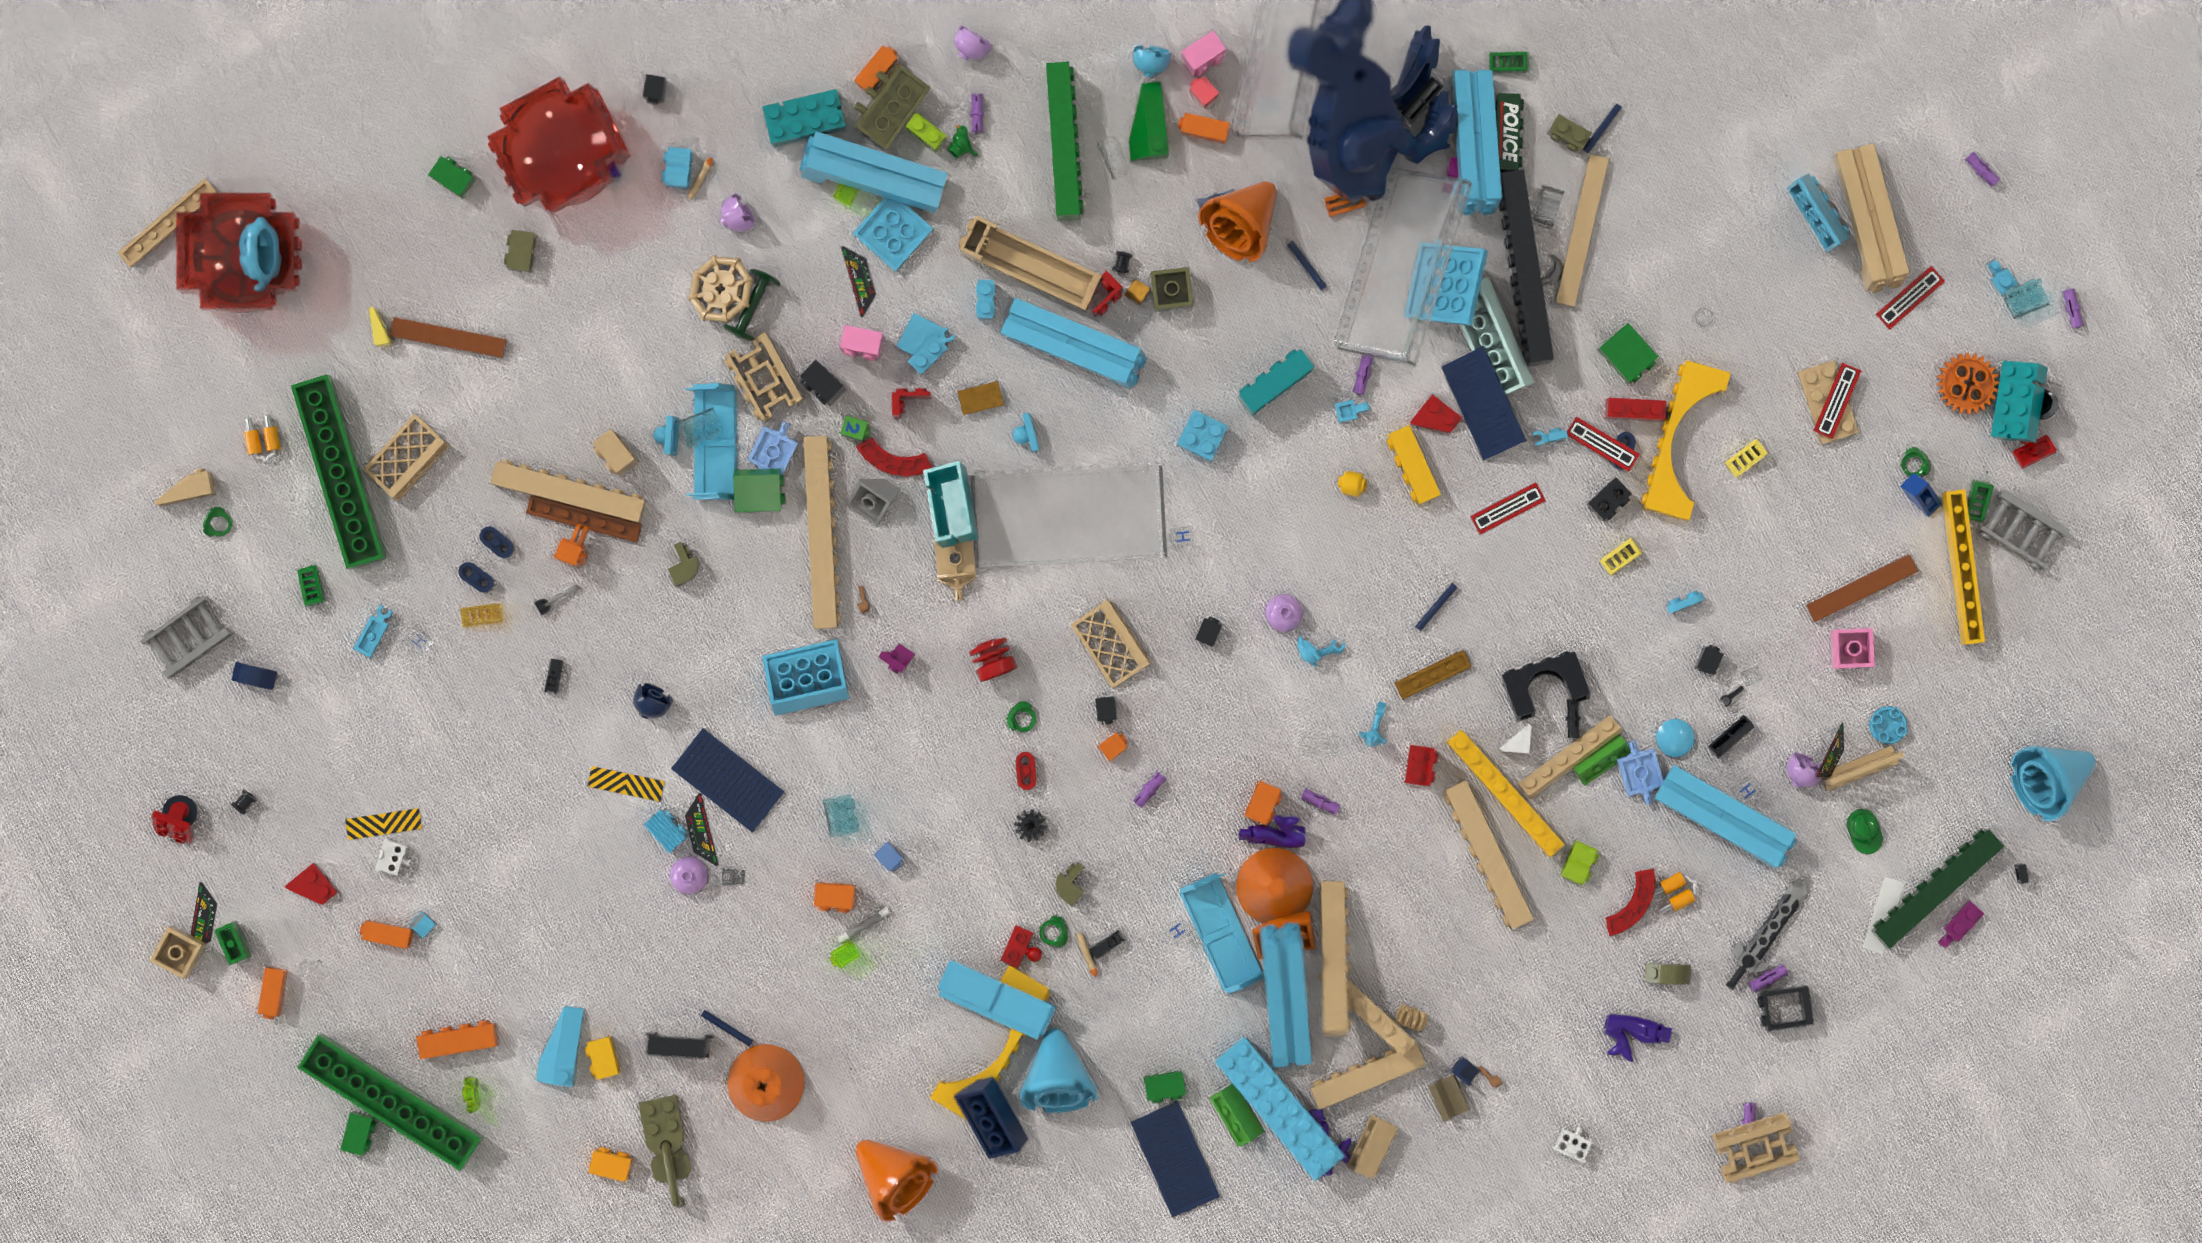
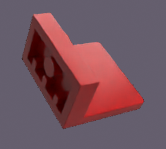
(1109, 284)
(898, 405)
(1420, 765)

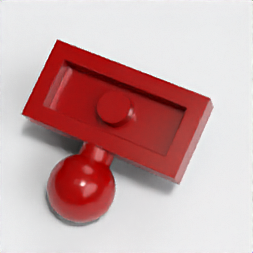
(2034, 452)
(1018, 947)

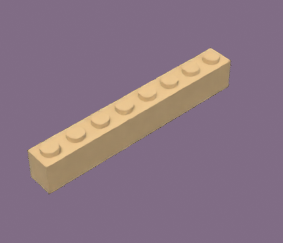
(567, 491)
(1488, 855)
(1334, 958)

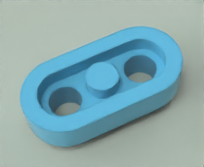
(1677, 604)

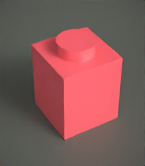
(1203, 91)

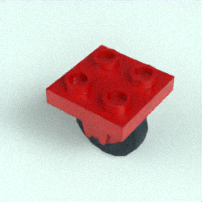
(176, 819)

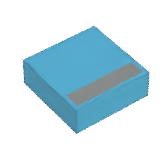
(422, 924)

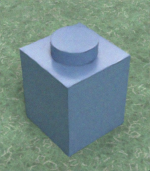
(889, 857)

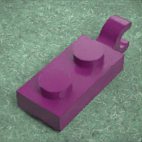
(1961, 924)

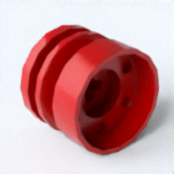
(993, 659)

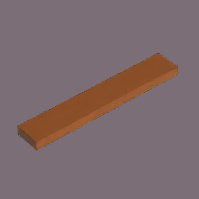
(448, 337)
(573, 515)
(1861, 588)

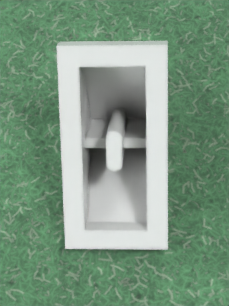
(1519, 741)

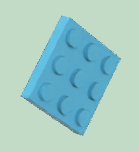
(893, 232)

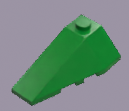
(1148, 130)

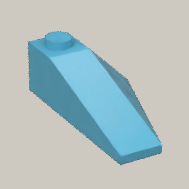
(561, 1053)

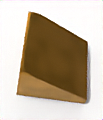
(1137, 292)

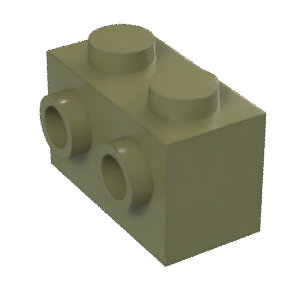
(1569, 133)

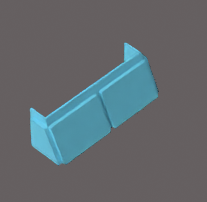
(716, 458)
(1221, 933)
(995, 1000)

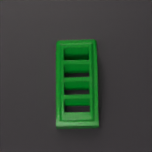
(1492, 61)
(1985, 502)
(305, 594)

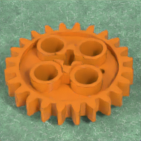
(1984, 389)

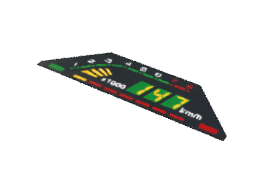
(860, 279)
(1833, 755)
(700, 831)
(203, 915)

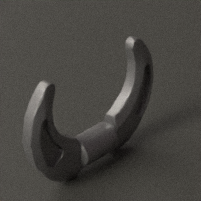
(1556, 273)

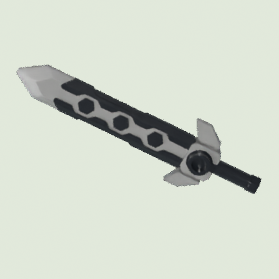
(1766, 935)

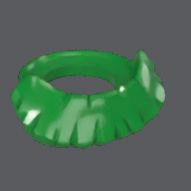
(1915, 452)
(216, 512)
(1023, 707)
(1061, 940)

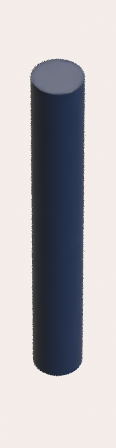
(1602, 128)
(1307, 266)
(1436, 606)
(727, 1028)

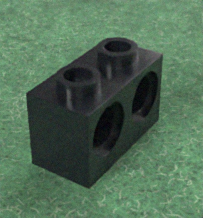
(1606, 496)

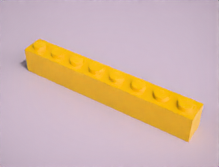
(1963, 567)
(1504, 793)

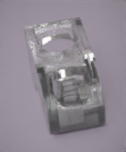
(726, 877)

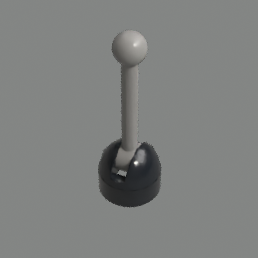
(544, 605)

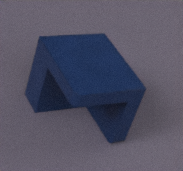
(1464, 1070)

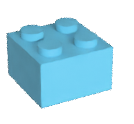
(1202, 435)

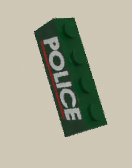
(1508, 130)

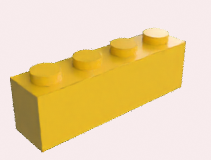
(1413, 465)

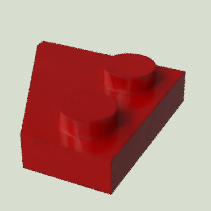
(1436, 416)
(312, 885)

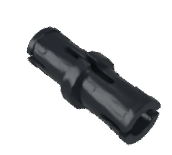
(1573, 719)

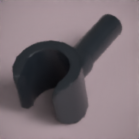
(1732, 695)

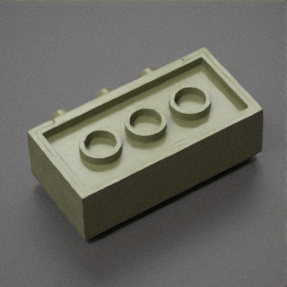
(890, 106)

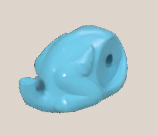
(260, 253)

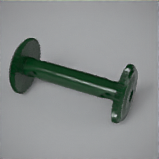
(754, 300)

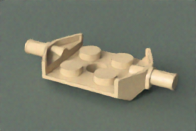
(956, 574)

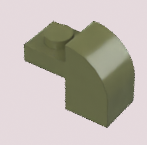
(687, 569)
(1066, 888)
(1667, 973)

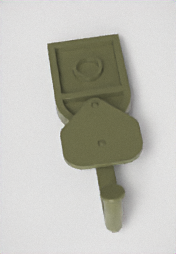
(663, 1123)

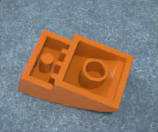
(1305, 926)

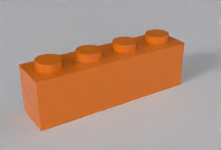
(457, 1040)

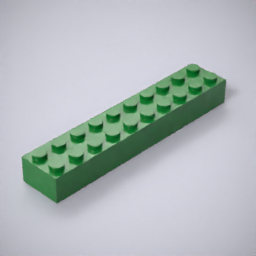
(338, 472)
(390, 1102)

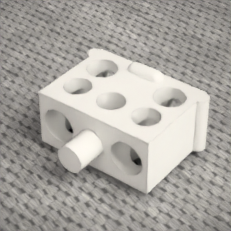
(386, 857)
(1568, 1149)

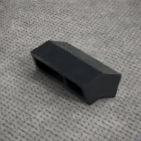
(1419, 96)
(1732, 739)

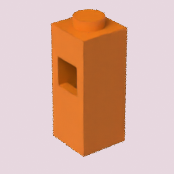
(882, 61)
(1204, 128)
(386, 934)
(272, 992)

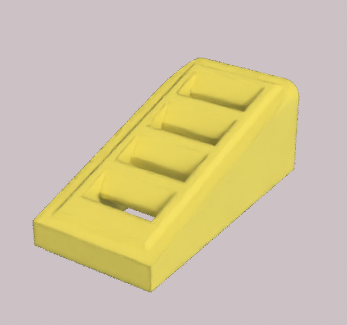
(380, 334)
(1759, 448)
(1634, 546)

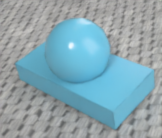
(1026, 433)
(668, 435)

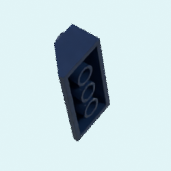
(991, 1118)

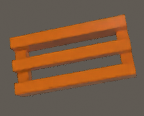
(1362, 204)

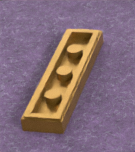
(1432, 674)

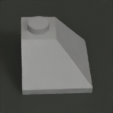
(873, 498)

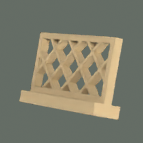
(415, 470)
(1125, 634)
(1862, 767)

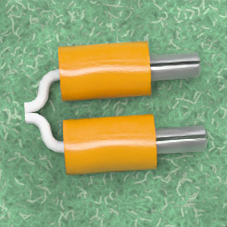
(270, 435)
(1680, 900)

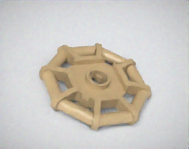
(713, 282)

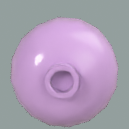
(970, 44)
(736, 214)
(1283, 613)
(1802, 770)
(688, 875)

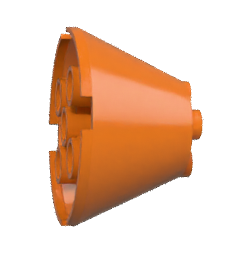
(778, 1070)

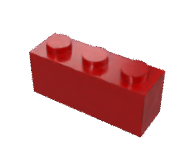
(1635, 409)

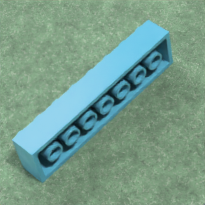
(1279, 1108)

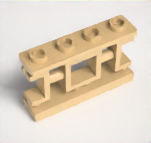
(776, 371)
(1751, 1134)

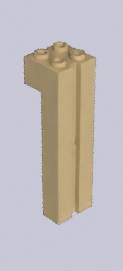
(1871, 218)
(1029, 263)

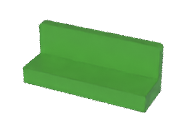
(1602, 760)
(1236, 1115)

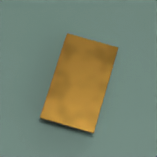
(980, 398)

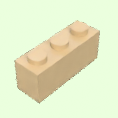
(1372, 1146)

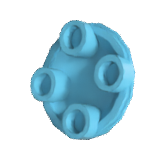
(1888, 725)
(1675, 738)

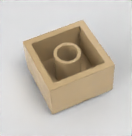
(615, 452)
(178, 952)

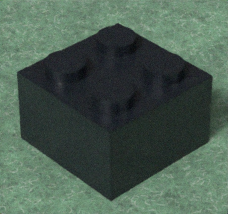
(822, 382)

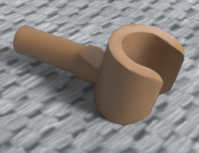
(863, 606)
(1494, 1081)

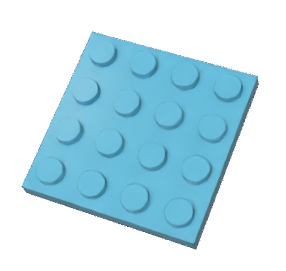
(1460, 286)

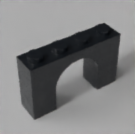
(1564, 667)

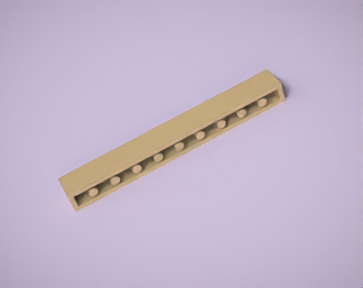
(821, 532)

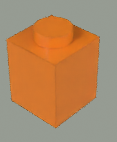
(1113, 745)

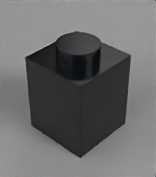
(654, 89)
(1209, 631)
(1709, 659)
(1106, 710)

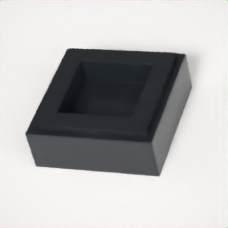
(2021, 873)

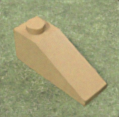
(189, 488)

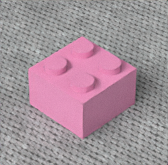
(1203, 54)
(861, 342)
(1852, 648)

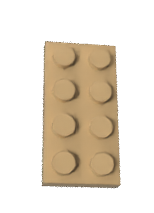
(1816, 386)

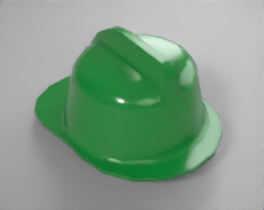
(1864, 831)

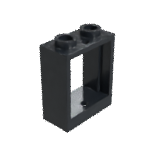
(1805, 1004)

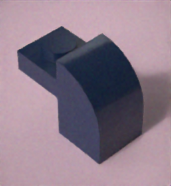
(254, 676)

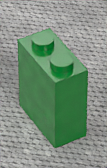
(1628, 354)
(758, 490)

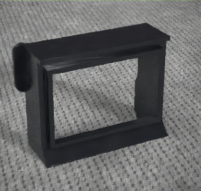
(678, 1046)

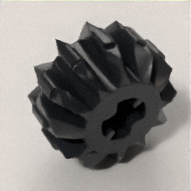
(1034, 830)

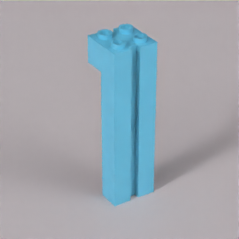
(1477, 139)
(872, 172)
(1074, 343)
(1726, 817)
(1286, 995)

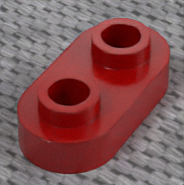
(1025, 770)

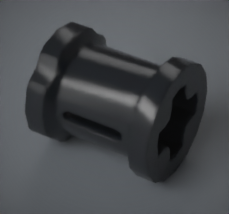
(1122, 262)
(244, 802)

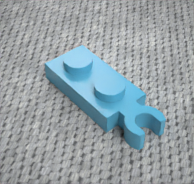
(930, 352)
(373, 633)

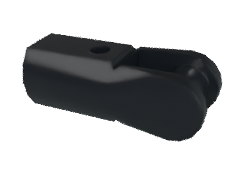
(554, 671)
(1104, 947)

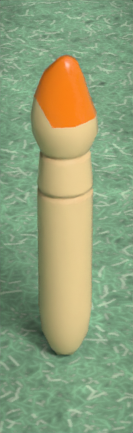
(700, 178)
(1087, 954)

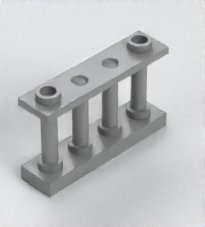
(2023, 511)
(188, 657)

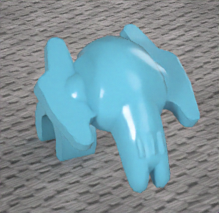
(1311, 655)
(1372, 737)

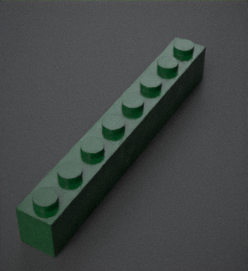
(1936, 888)

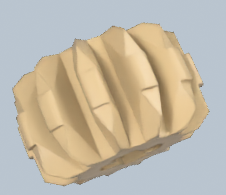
(1411, 1017)

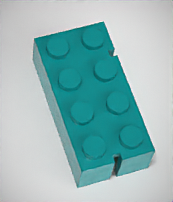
(803, 117)
(1277, 381)
(2019, 401)
(951, 505)

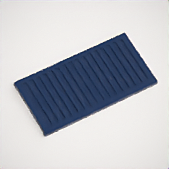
(1483, 403)
(727, 780)
(1175, 1159)

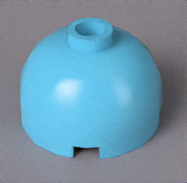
(1151, 59)

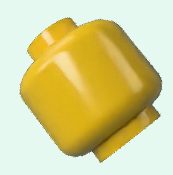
(1352, 483)

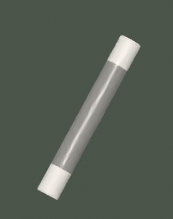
(863, 925)

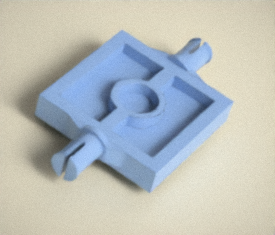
(773, 449)
(1640, 772)

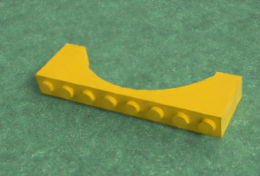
(1664, 492)
(946, 1090)

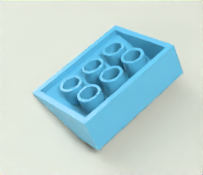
(1818, 212)
(805, 677)

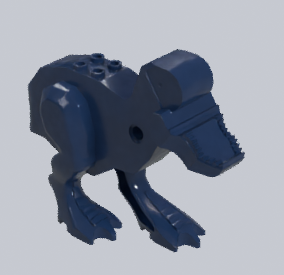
(1356, 111)

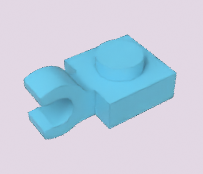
(2002, 279)
(1348, 410)
(1554, 435)

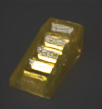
(494, 615)

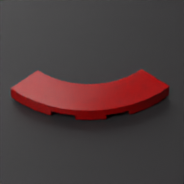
(893, 464)
(1637, 905)

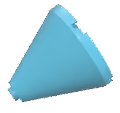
(2050, 778)
(1057, 1077)

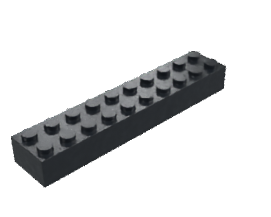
(1525, 269)

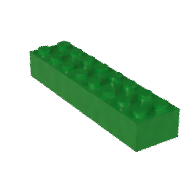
(1063, 141)

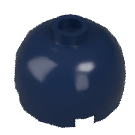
(650, 701)

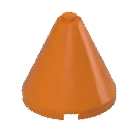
(1240, 220)
(1274, 884)
(894, 1177)

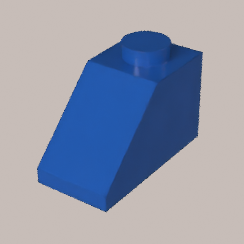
(1921, 494)

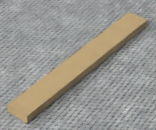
(1582, 230)

